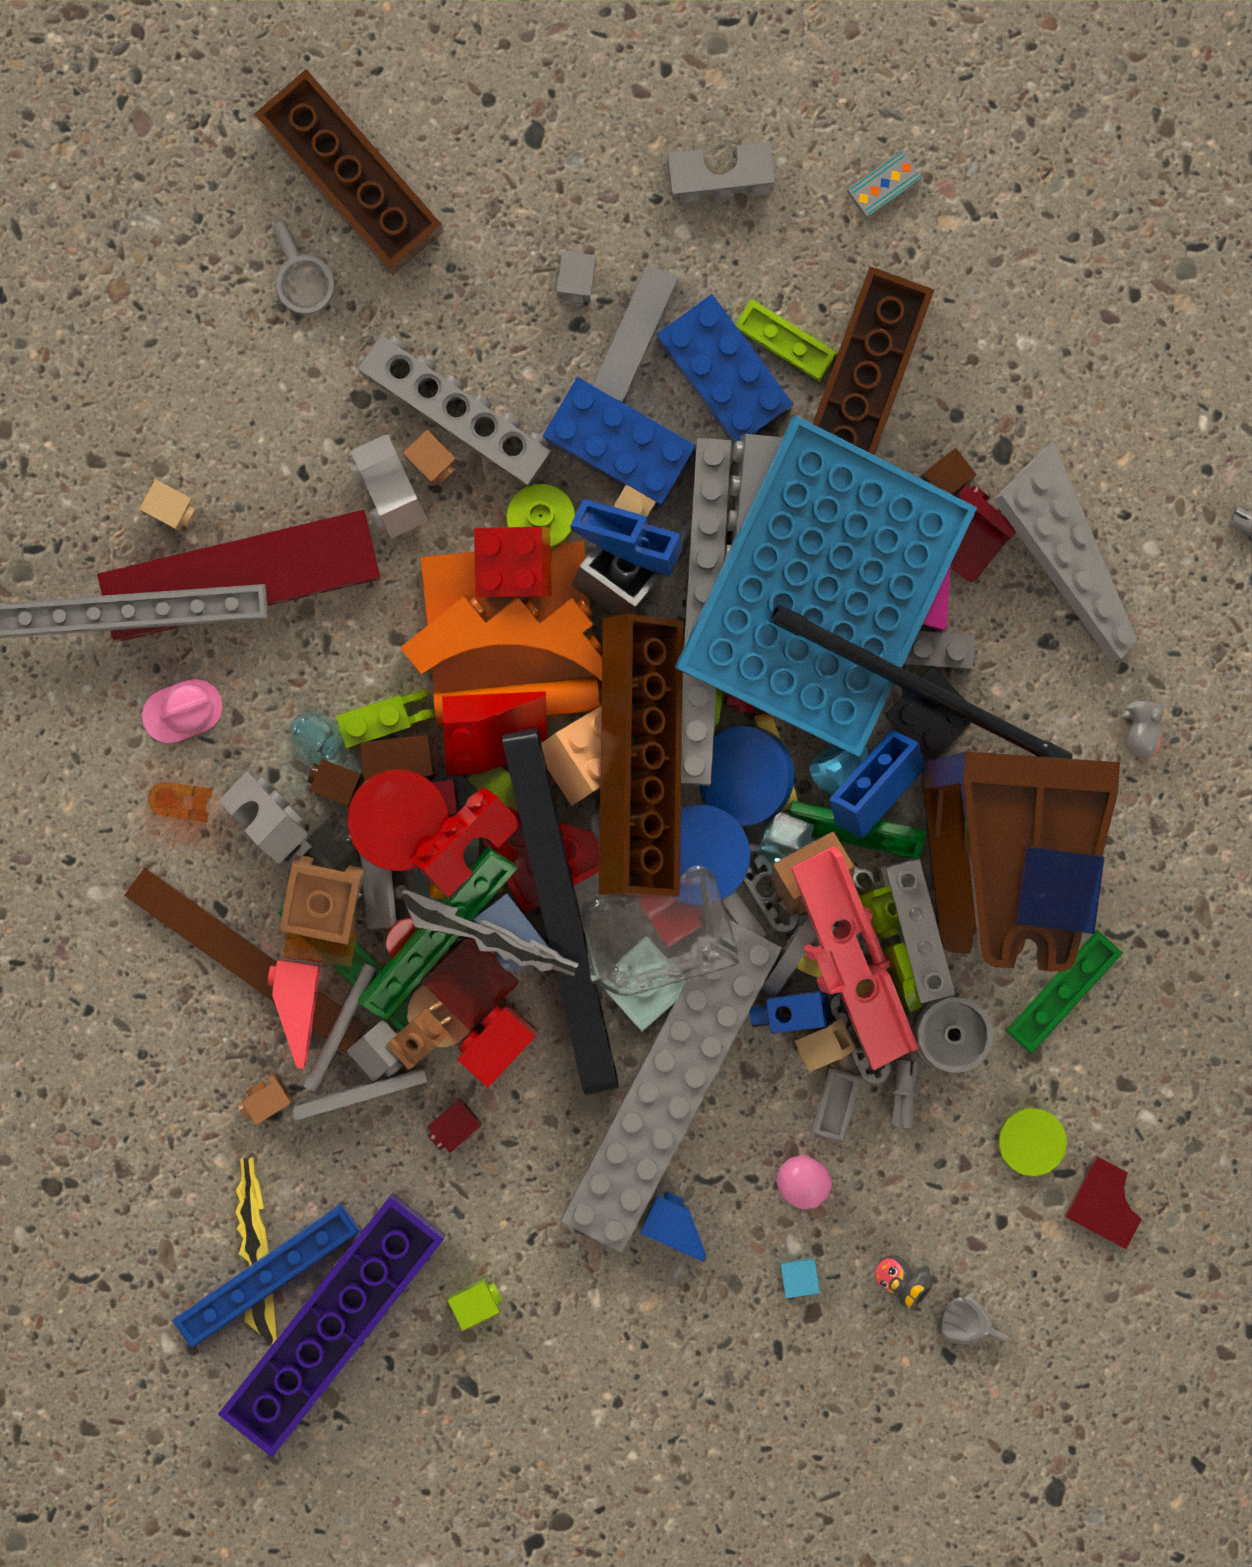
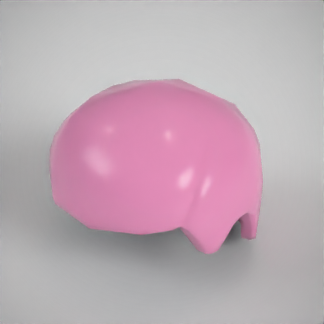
(804, 1182)

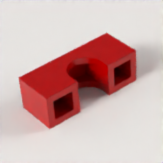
(442, 856)

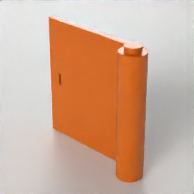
(509, 667)

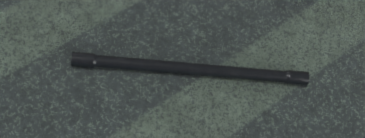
(801, 626)

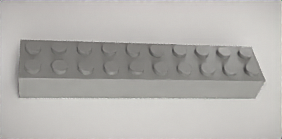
(667, 1094)

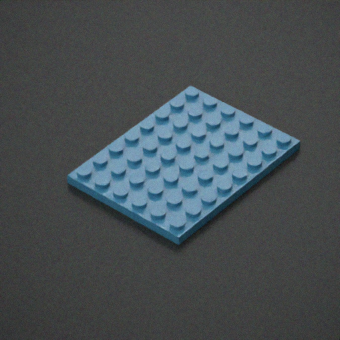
(847, 550)

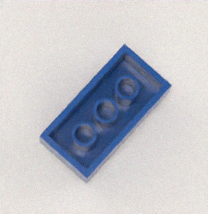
(724, 370)
(618, 442)

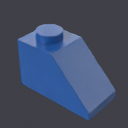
(673, 1225)

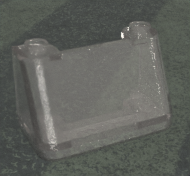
(659, 940)

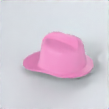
(182, 711)

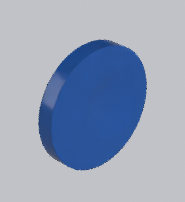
(749, 774)
(715, 842)

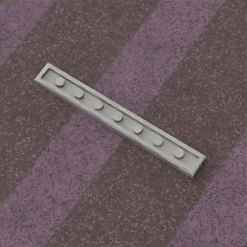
(133, 611)

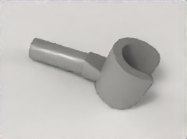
(860, 876)

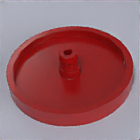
(394, 817)

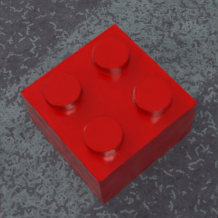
(512, 561)

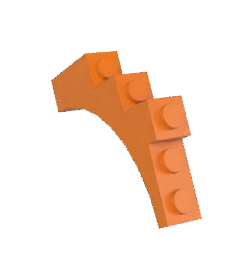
(465, 629)

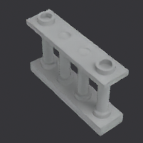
(919, 929)

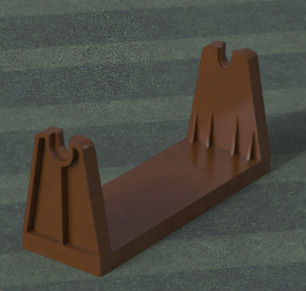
(977, 826)

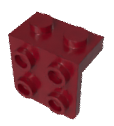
(983, 537)

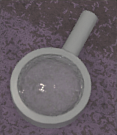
(303, 281)

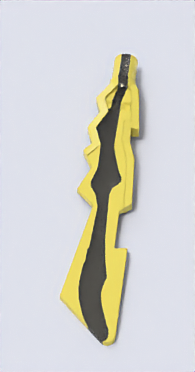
(254, 1245)

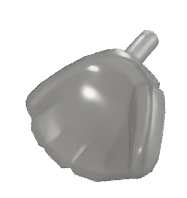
(967, 1323)

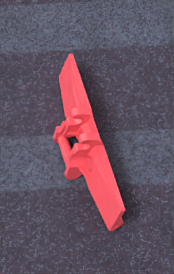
(879, 1013)

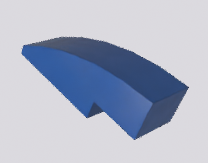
(628, 536)

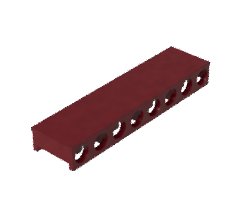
(288, 561)

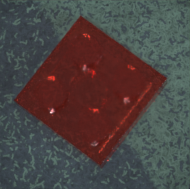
(470, 982)

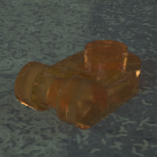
(168, 798)

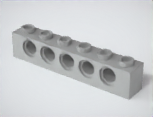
(378, 368)

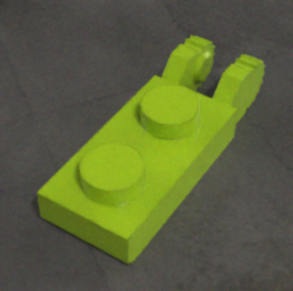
(381, 719)

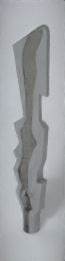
(489, 937)

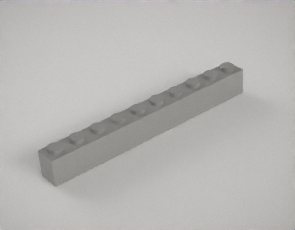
(704, 565)

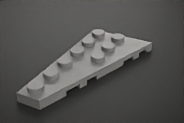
(1055, 530)

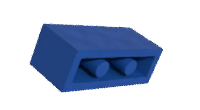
(877, 783)

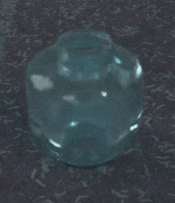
(315, 735)

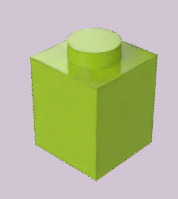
(475, 1303)

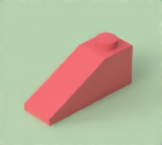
(295, 999)

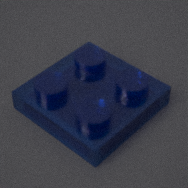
(1060, 890)

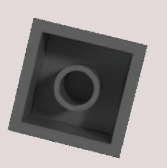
(615, 583)

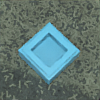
(800, 1278)

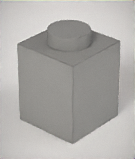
(576, 277)
(373, 1053)

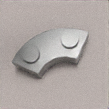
(388, 485)

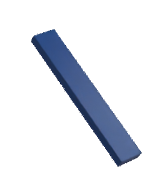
(266, 1275)

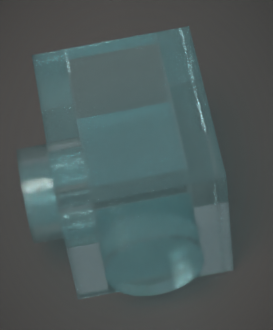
(784, 836)

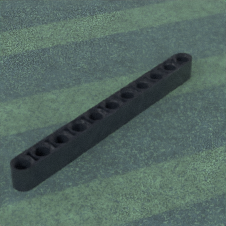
(560, 908)

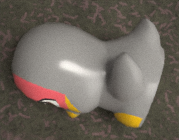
(1145, 732)

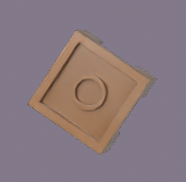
(321, 901)

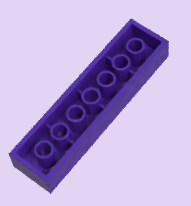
(332, 1324)

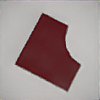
(1102, 1204)

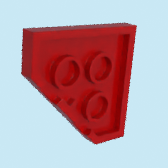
(581, 851)

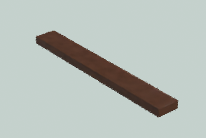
(227, 947)

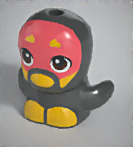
(899, 1279)

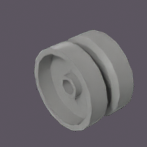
(972, 1034)

